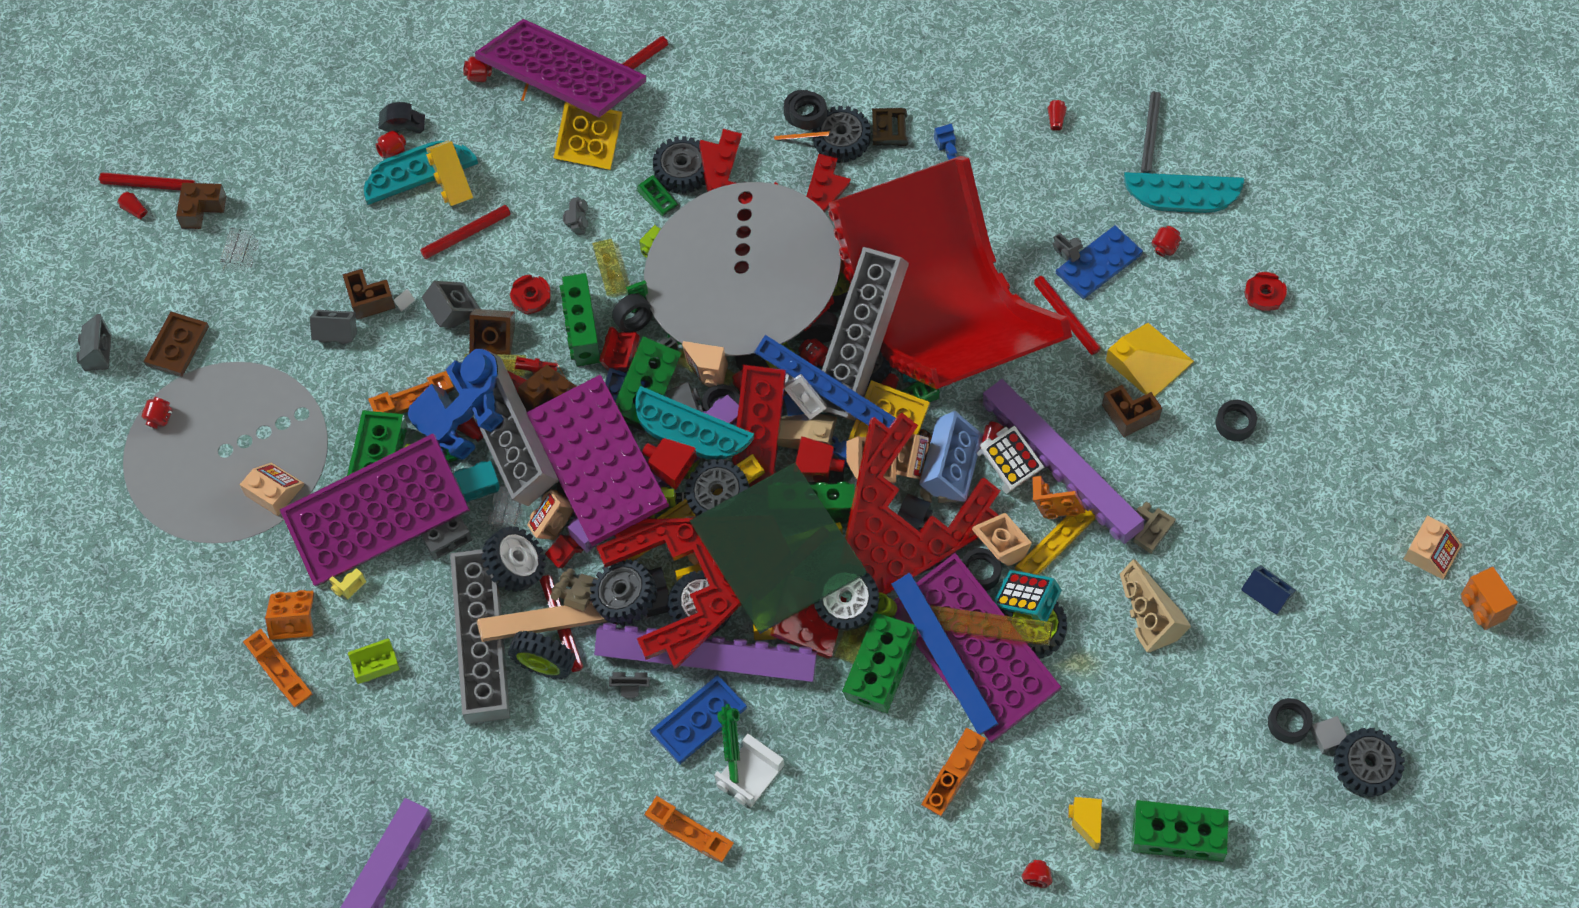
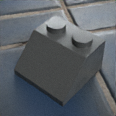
(449, 303)
(94, 345)

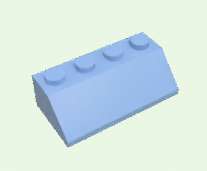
(951, 457)

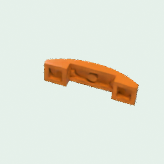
(400, 401)
(277, 668)
(688, 831)

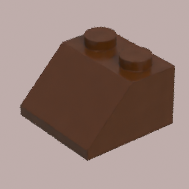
(492, 331)

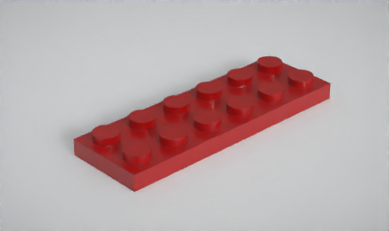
(761, 414)

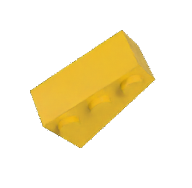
(449, 173)

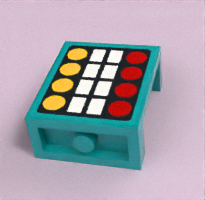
(1028, 594)

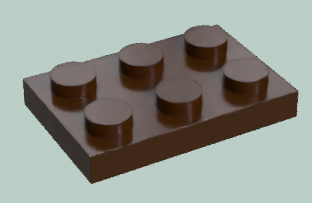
(176, 344)

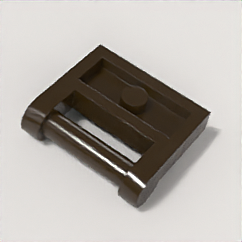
(883, 126)

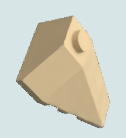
(818, 428)
(1156, 614)

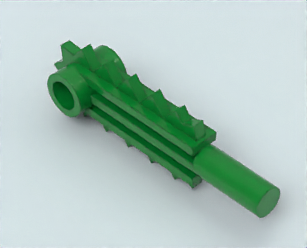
(728, 719)

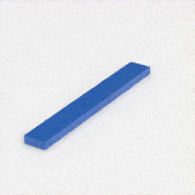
(822, 382)
(945, 654)

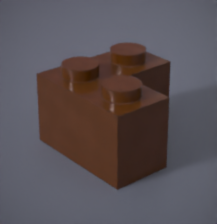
(197, 199)
(365, 298)
(543, 387)
(1130, 414)

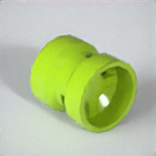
(887, 604)

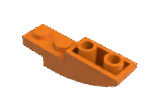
(954, 772)

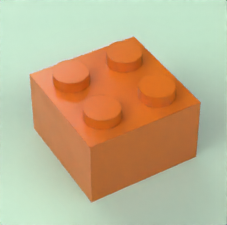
(1488, 598)

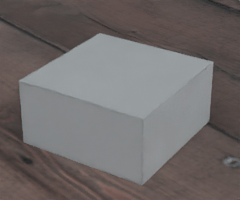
(1328, 734)

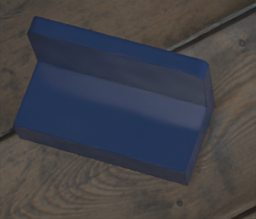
(1268, 589)

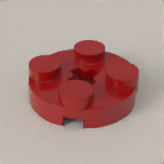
(1262, 301)
(530, 304)

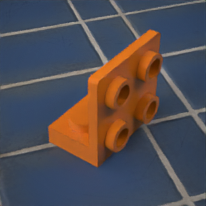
(1055, 504)
(290, 615)

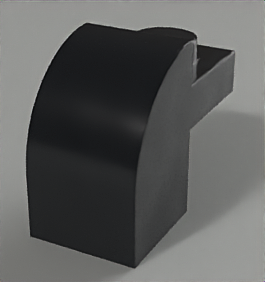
(400, 115)

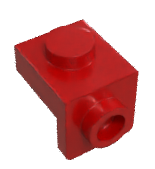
(563, 550)

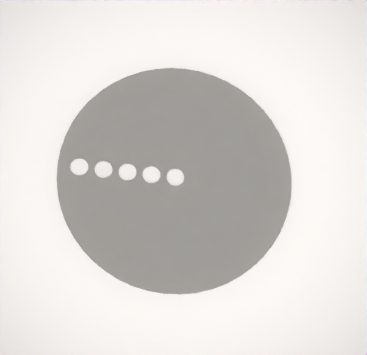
(788, 277)
(177, 467)

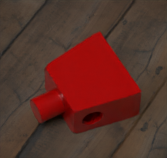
(670, 460)
(817, 460)

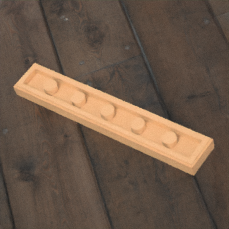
(537, 621)

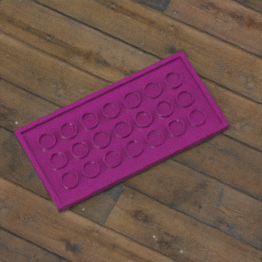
(560, 67)
(597, 460)
(374, 510)
(1003, 669)

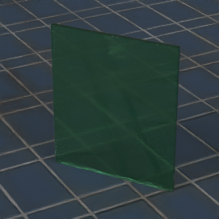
(778, 547)

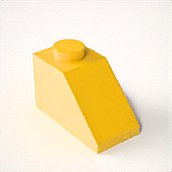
(1087, 819)

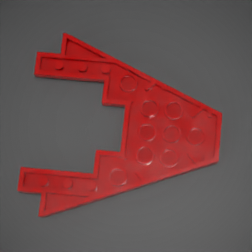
(718, 164)
(886, 541)
(712, 603)

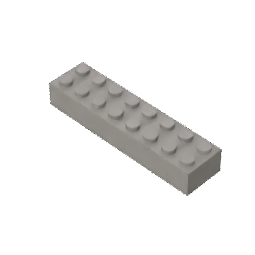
(863, 322)
(517, 445)
(480, 663)

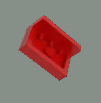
(619, 349)

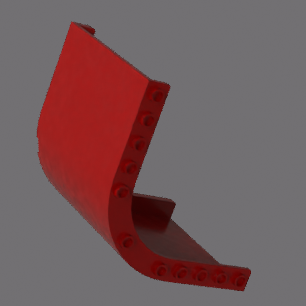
(953, 303)

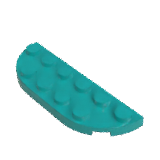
(408, 171)
(1183, 192)
(686, 425)

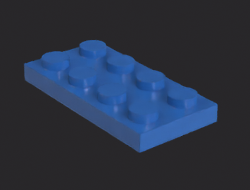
(1099, 262)
(696, 720)

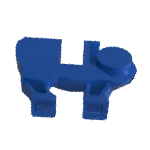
(438, 415)

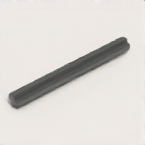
(1150, 135)

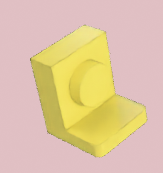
(349, 585)

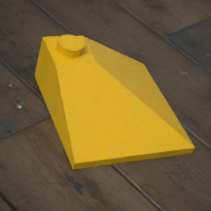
(587, 138)
(1147, 359)

